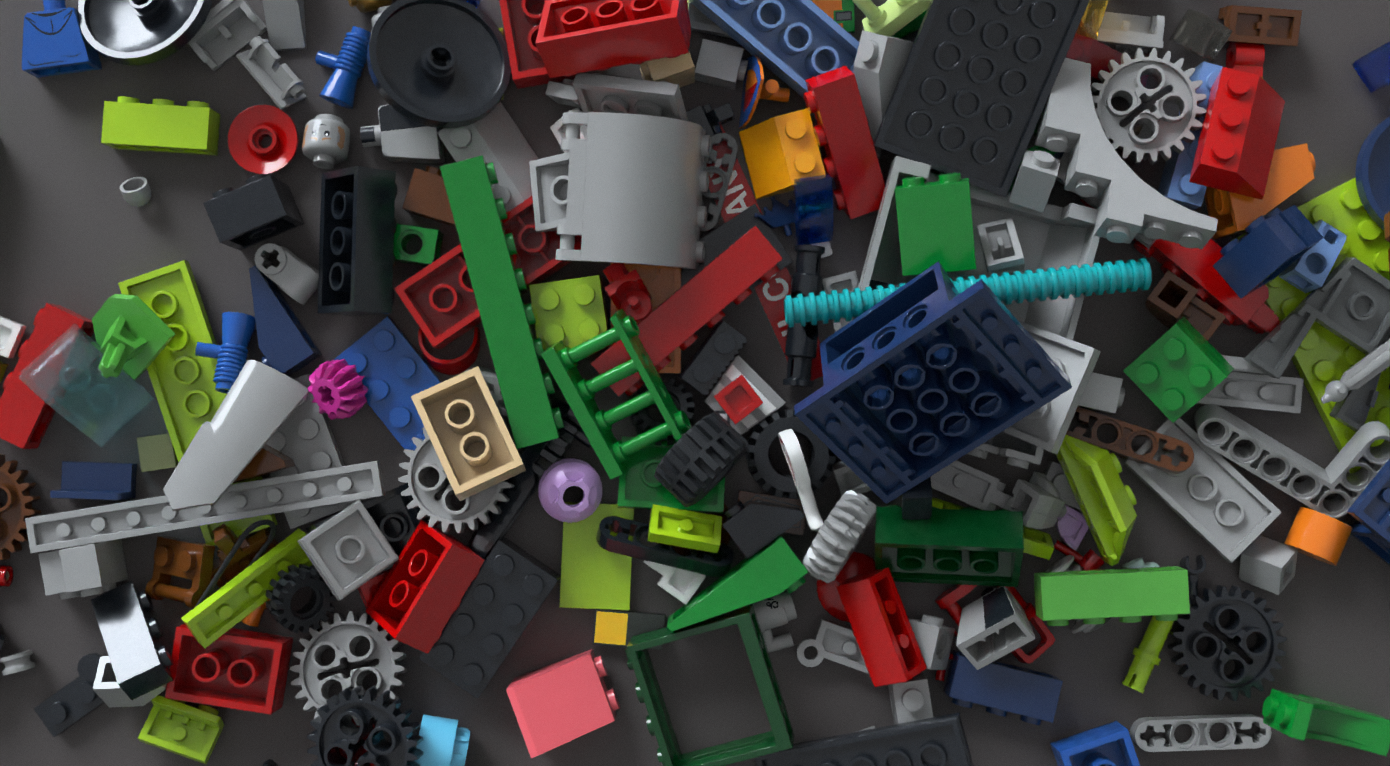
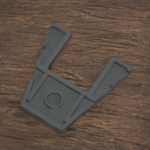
(1350, 305)

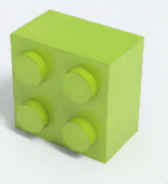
(569, 310)

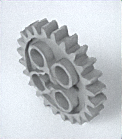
(1165, 130)
(441, 510)
(343, 638)

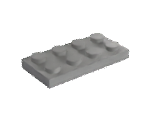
(312, 446)
(1208, 494)

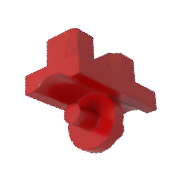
(628, 291)

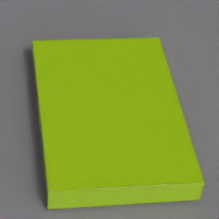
(588, 572)

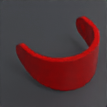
(456, 365)

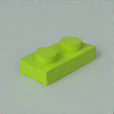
(685, 528)

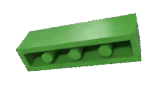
(1110, 594)

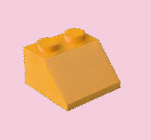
(780, 152)

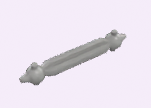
(1358, 374)

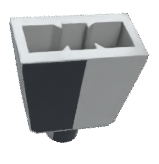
(403, 139)
(992, 627)

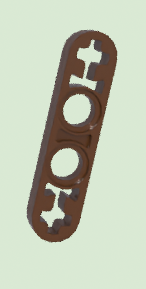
(1125, 434)

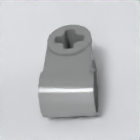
(292, 275)

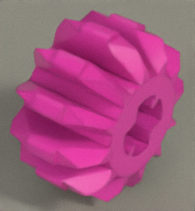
(337, 389)

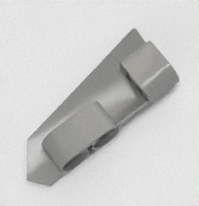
(240, 428)

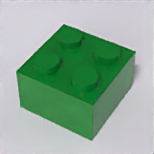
(1178, 370)

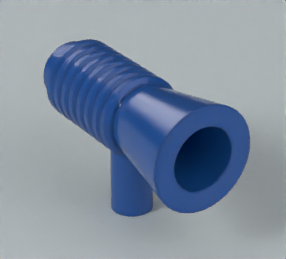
(348, 68)
(232, 354)

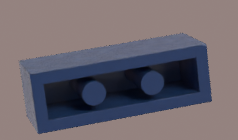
(1003, 689)

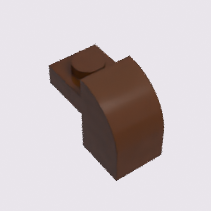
(1177, 299)

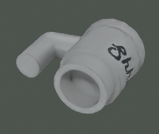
(774, 613)

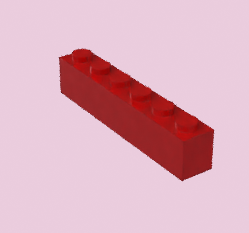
(696, 304)

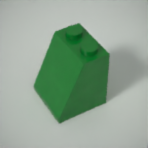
(935, 224)

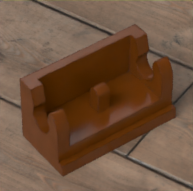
(1262, 25)

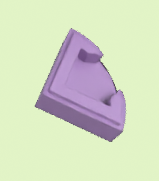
(1072, 528)

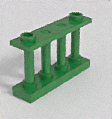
(581, 394)

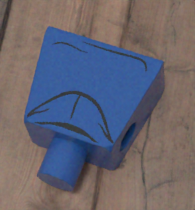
(55, 42)

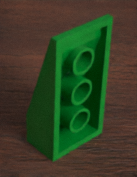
(748, 582)

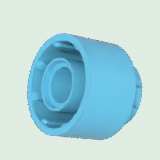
(442, 742)

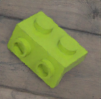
(182, 728)

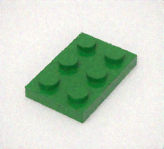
(641, 489)

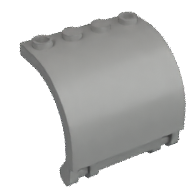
(634, 190)

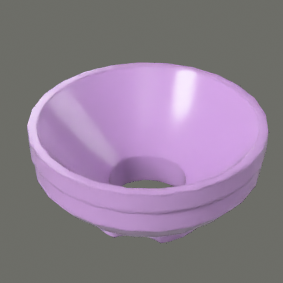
(562, 476)

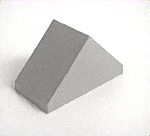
(1001, 247)

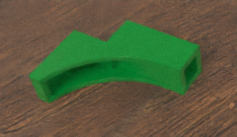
(1323, 720)

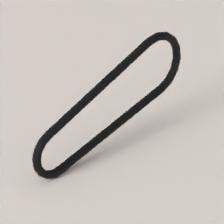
(234, 550)

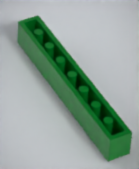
(500, 300)

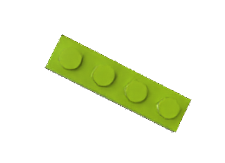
(244, 592)

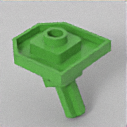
(128, 335)

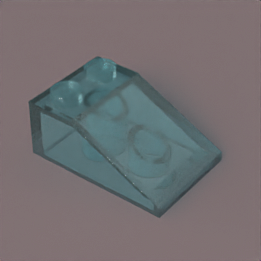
(72, 385)

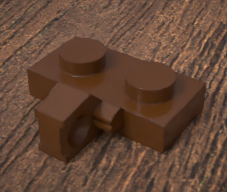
(225, 540)

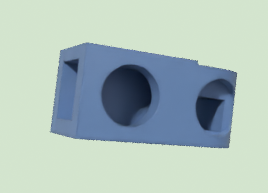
(1314, 266)

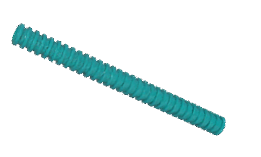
(1006, 287)

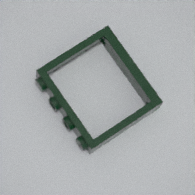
(658, 720)

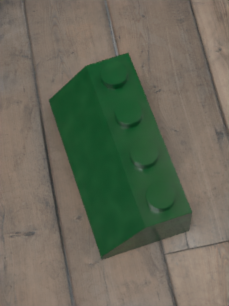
(951, 546)

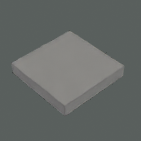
(348, 550)

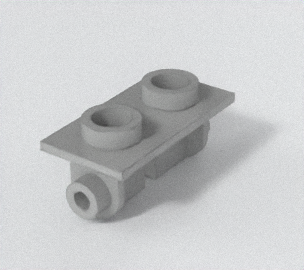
(274, 78)

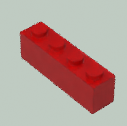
(846, 140)
(22, 412)

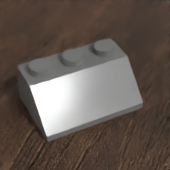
(500, 143)

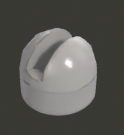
(136, 191)

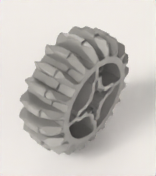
(839, 536)

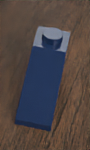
(279, 331)

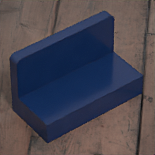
(97, 481)

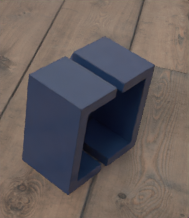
(1266, 249)

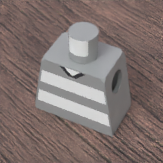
(770, 398)

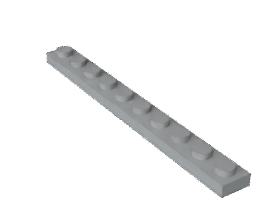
(238, 502)

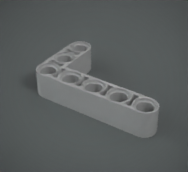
(1293, 465)

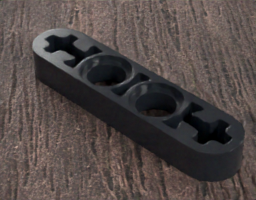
(660, 553)

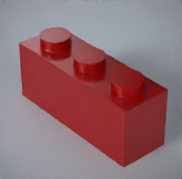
(881, 627)

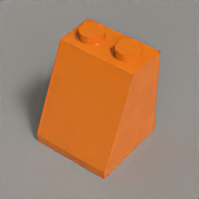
(1288, 173)

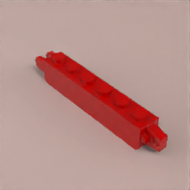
(1197, 269)

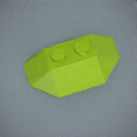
(1100, 495)

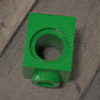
(431, 244)

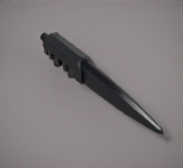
(536, 460)

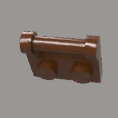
(184, 560)

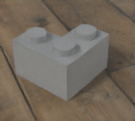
(83, 569)

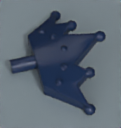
(779, 215)

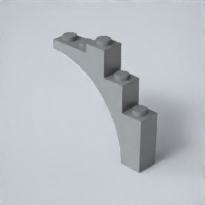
(1097, 171)

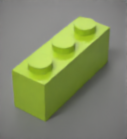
(160, 126)

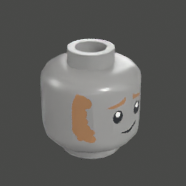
(326, 141)

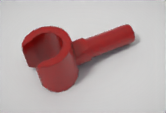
(1089, 561)

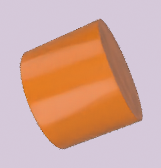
(1318, 535)

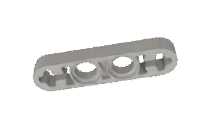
(1200, 728)

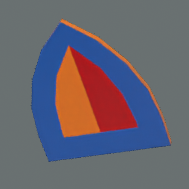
(755, 89)

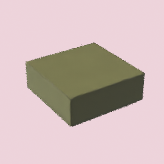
(156, 453)

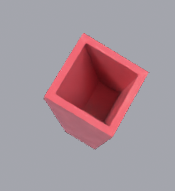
(562, 701)

